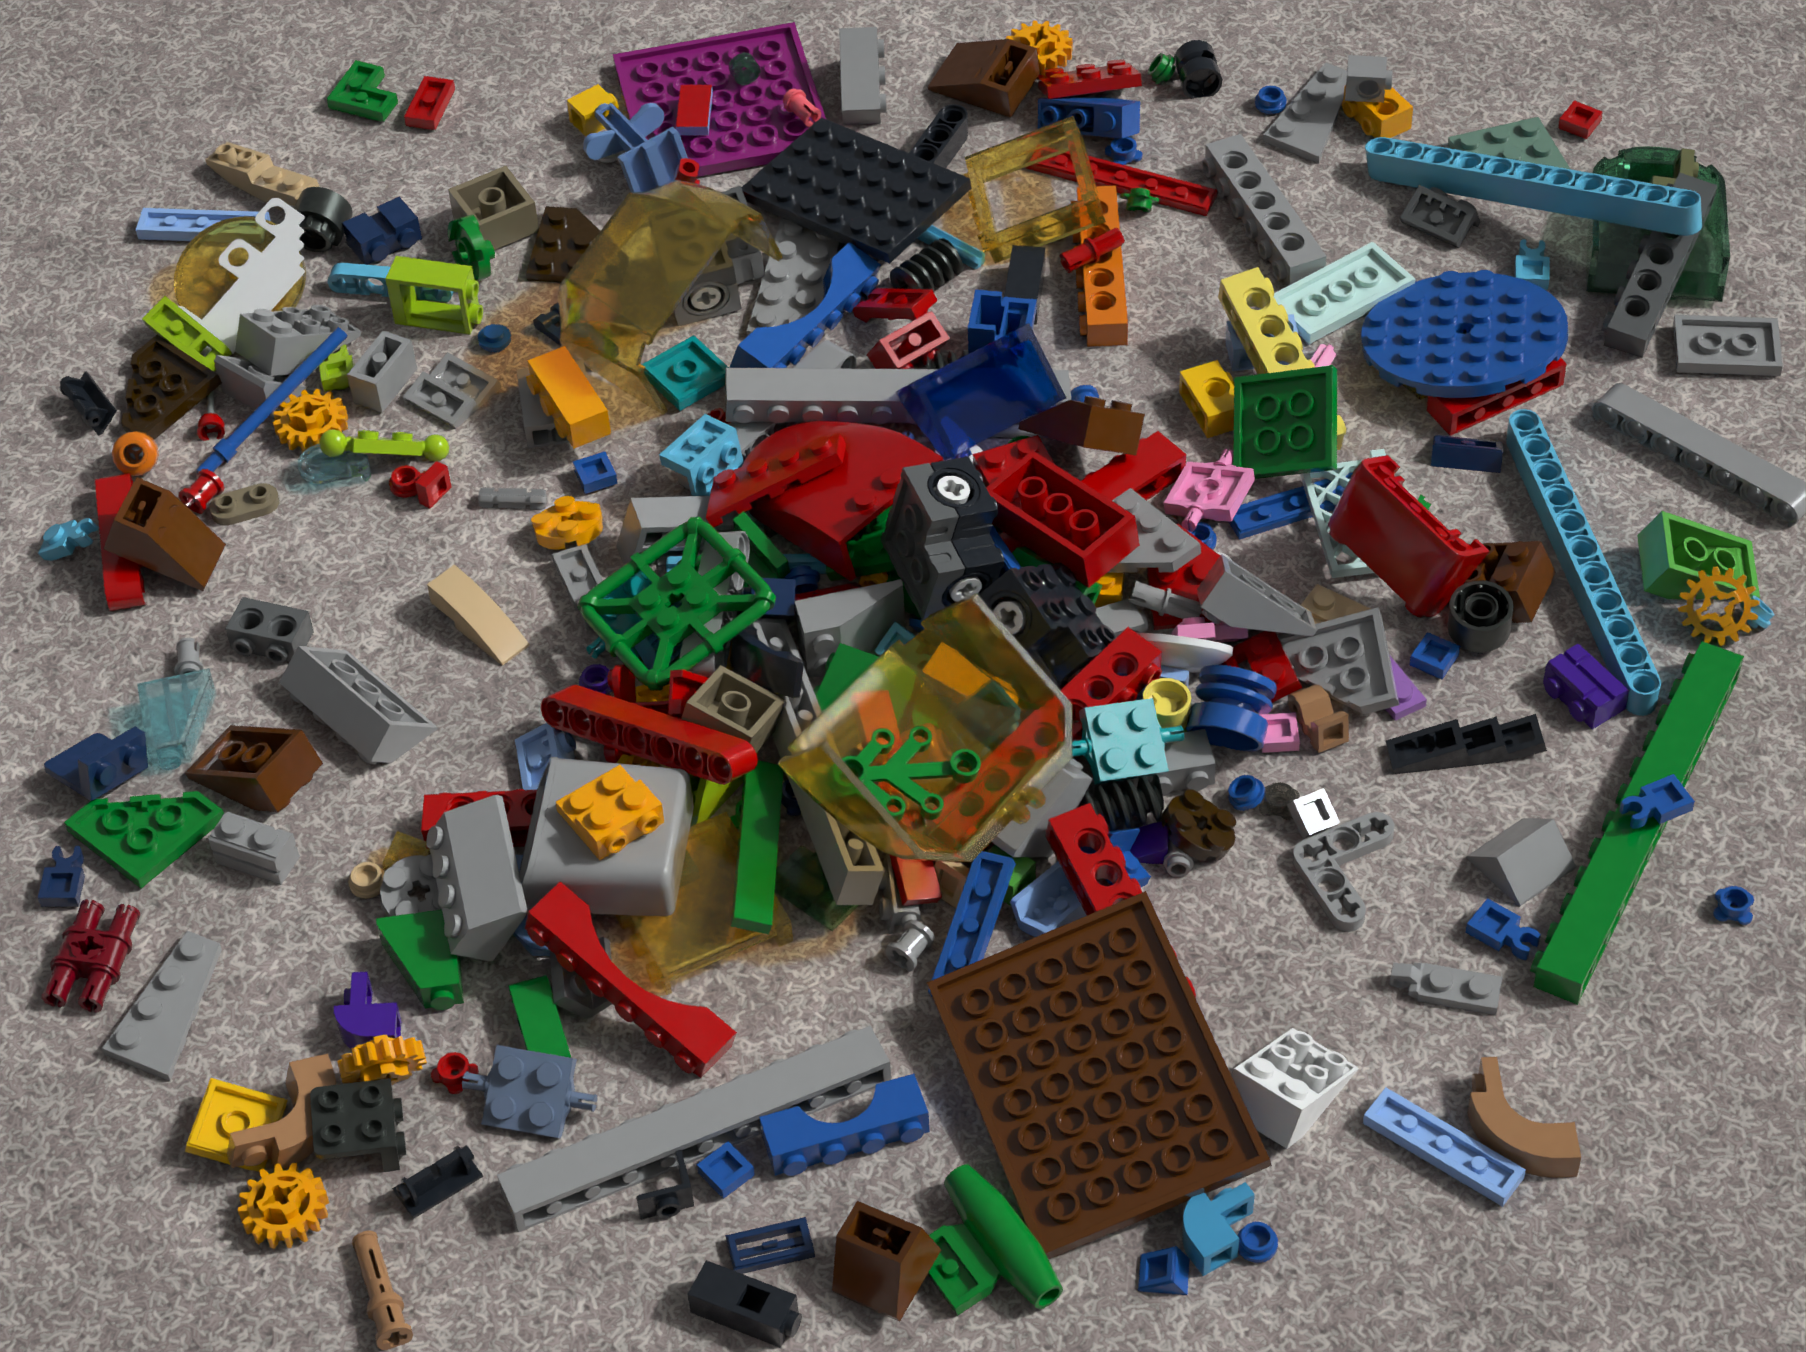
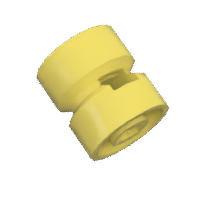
(1171, 702)

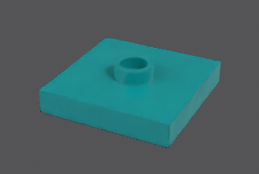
(686, 372)

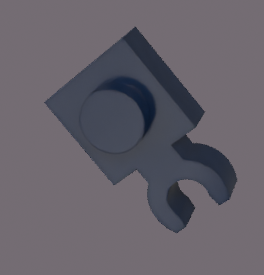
(63, 883)

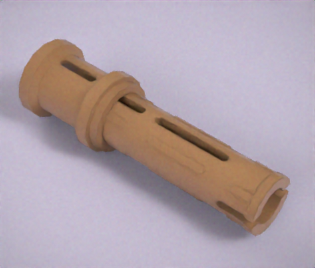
(384, 1304)

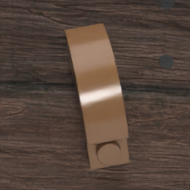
(292, 1136)
(1538, 1147)

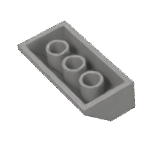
(355, 703)
(477, 878)

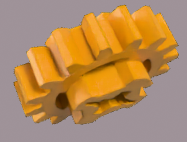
(1052, 44)
(308, 417)
(1711, 590)
(382, 1060)
(277, 1205)

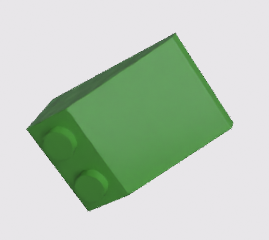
(1679, 548)

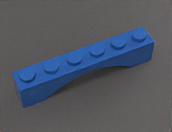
(845, 281)

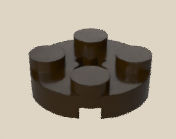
(1216, 826)

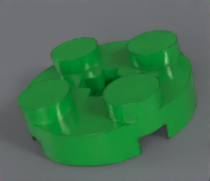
(471, 246)

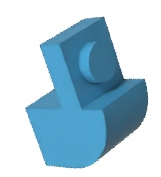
(1207, 1228)

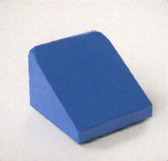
(1164, 1272)

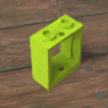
(410, 311)

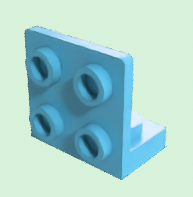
(703, 453)

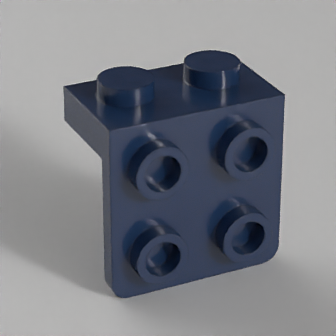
(100, 762)

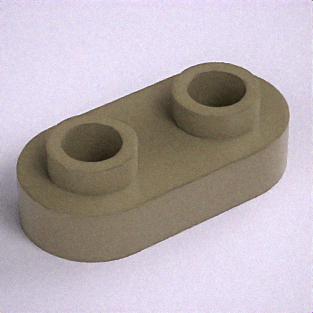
(244, 504)

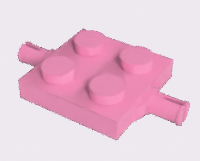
(1209, 491)

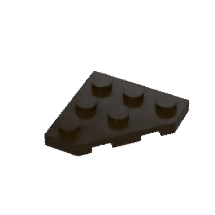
(559, 244)
(164, 387)

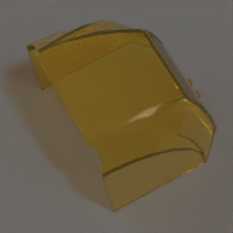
(641, 273)
(973, 693)

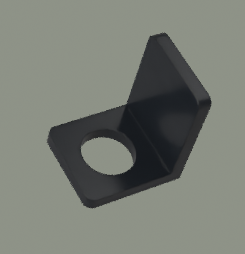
(670, 1200)

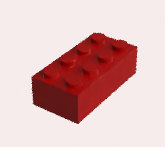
(1063, 518)

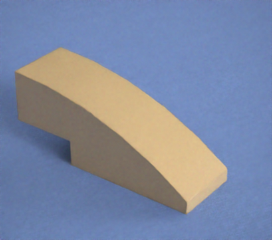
(476, 615)

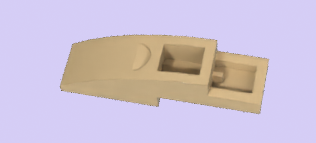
(257, 174)

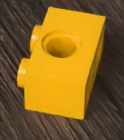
(1209, 397)

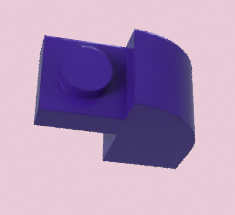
(360, 1019)

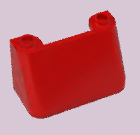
(1402, 538)

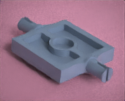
(529, 1091)

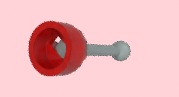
(211, 421)

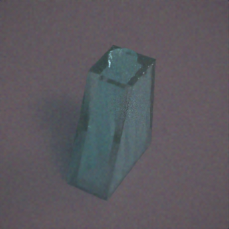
(175, 716)

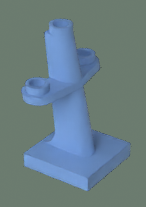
(644, 161)

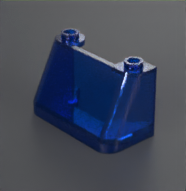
(982, 393)

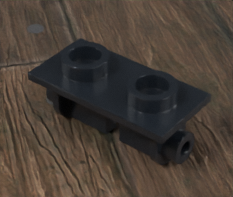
(89, 401)
(438, 1181)

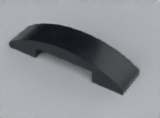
(765, 667)

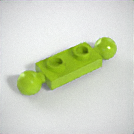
(334, 443)

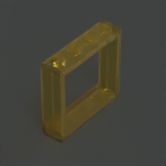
(1021, 153)

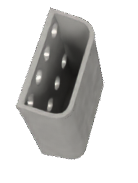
(634, 881)

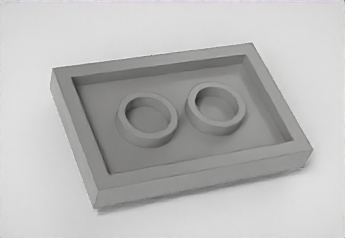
(1727, 345)

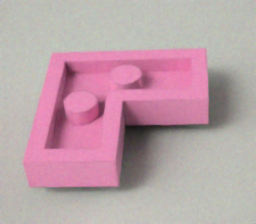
(1197, 628)

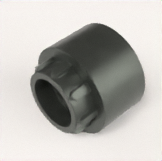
(323, 219)
(1480, 616)

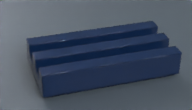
(772, 1259)

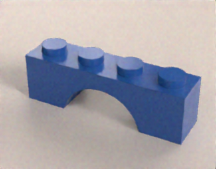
(800, 1141)

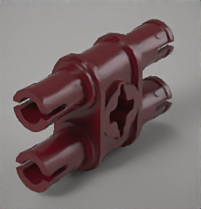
(91, 955)

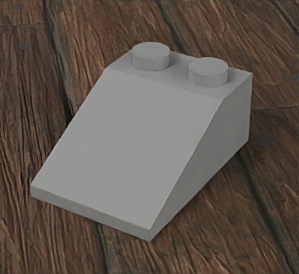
(1249, 603)
(846, 617)

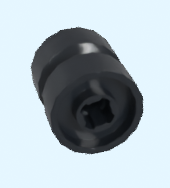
(1198, 69)

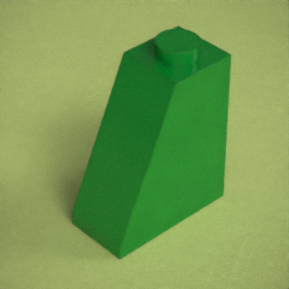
(424, 957)

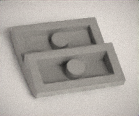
(452, 390)

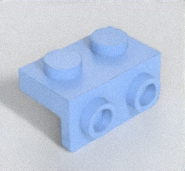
(1046, 903)

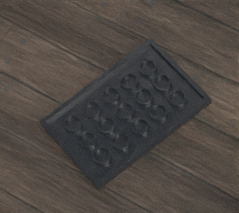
(855, 189)

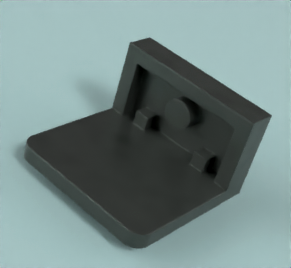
(358, 1121)

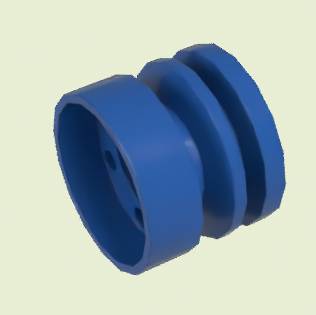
(1232, 707)

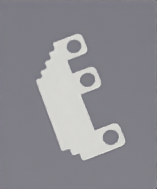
(261, 279)

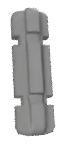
(512, 498)

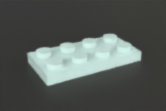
(1342, 291)

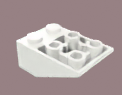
(1290, 1085)

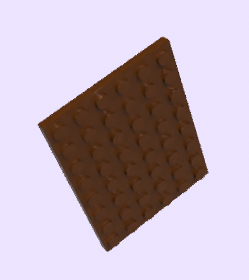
(1097, 1076)

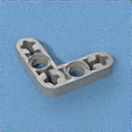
(1329, 861)

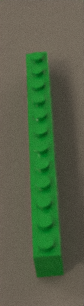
(1623, 852)

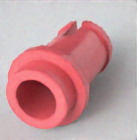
(796, 102)

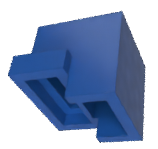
(996, 317)

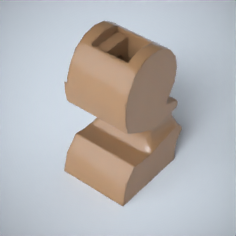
(1318, 719)

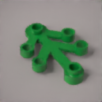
(900, 773)

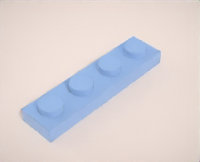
(181, 223)
(1444, 1146)

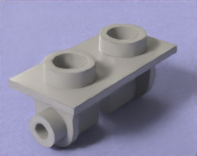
(891, 905)

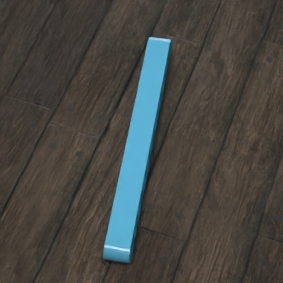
(1535, 186)
(1582, 561)

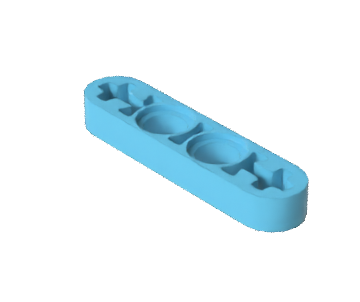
(346, 277)

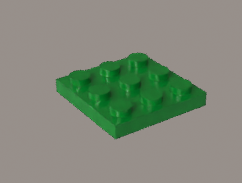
(1286, 422)

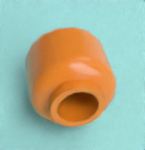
(122, 453)

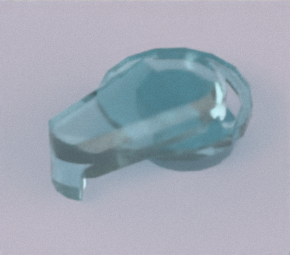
(324, 469)

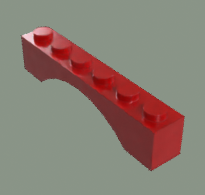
(687, 1032)

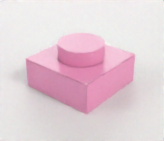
(1281, 733)

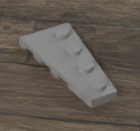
(1311, 115)
(161, 1017)

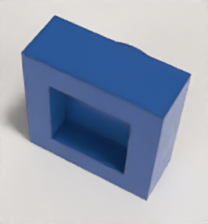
(595, 472)
(1434, 655)
(725, 1169)

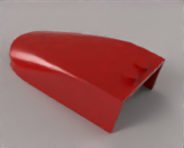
(843, 500)

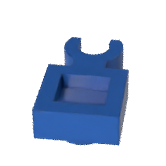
(1661, 799)
(1500, 927)

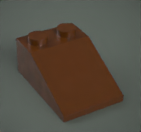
(1090, 425)
(257, 766)

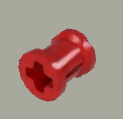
(215, 487)

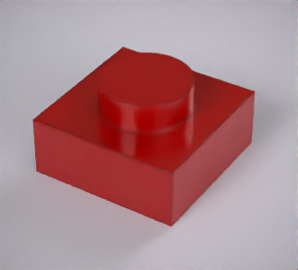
(1580, 119)
(433, 484)

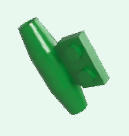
(988, 1246)

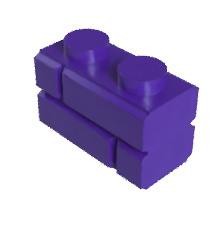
(1585, 687)

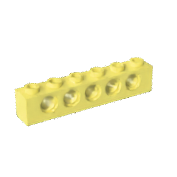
(1252, 289)

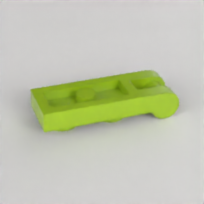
(184, 332)

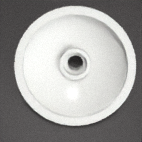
(1188, 652)

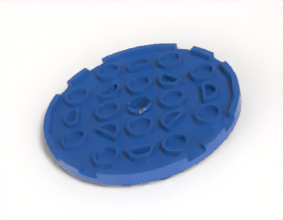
(1421, 341)

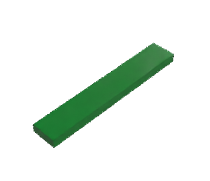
(757, 848)

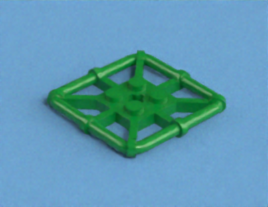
(681, 583)

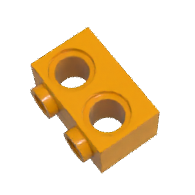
(1381, 119)

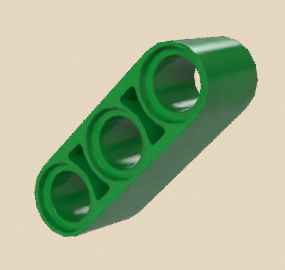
(538, 1017)

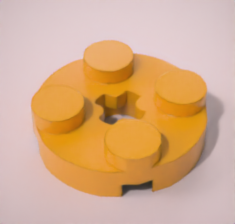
(567, 523)

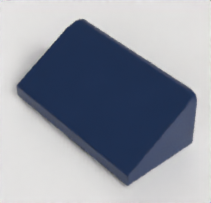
(1467, 454)

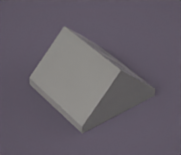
(248, 382)
(1524, 858)

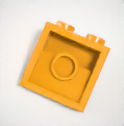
(611, 811)

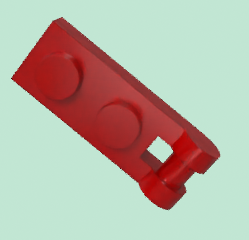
(895, 304)

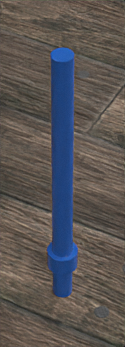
(226, 449)

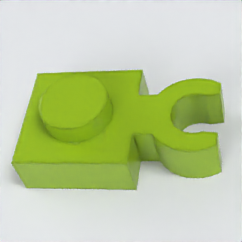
(335, 370)

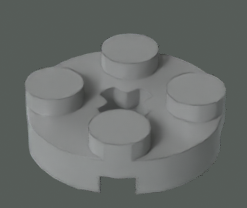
(400, 881)

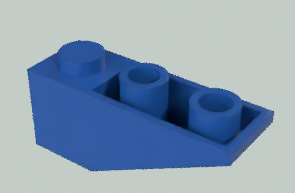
(1093, 115)

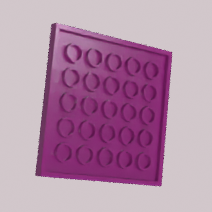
(745, 120)

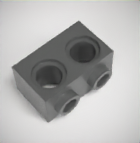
(268, 629)

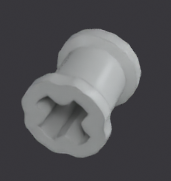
(910, 945)

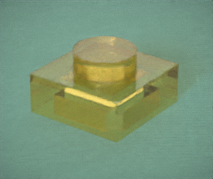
(402, 847)

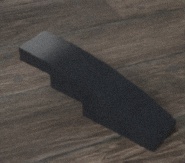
(1471, 745)

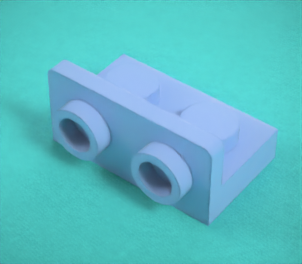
(536, 749)

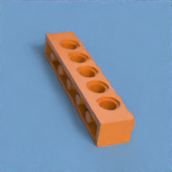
(1102, 282)

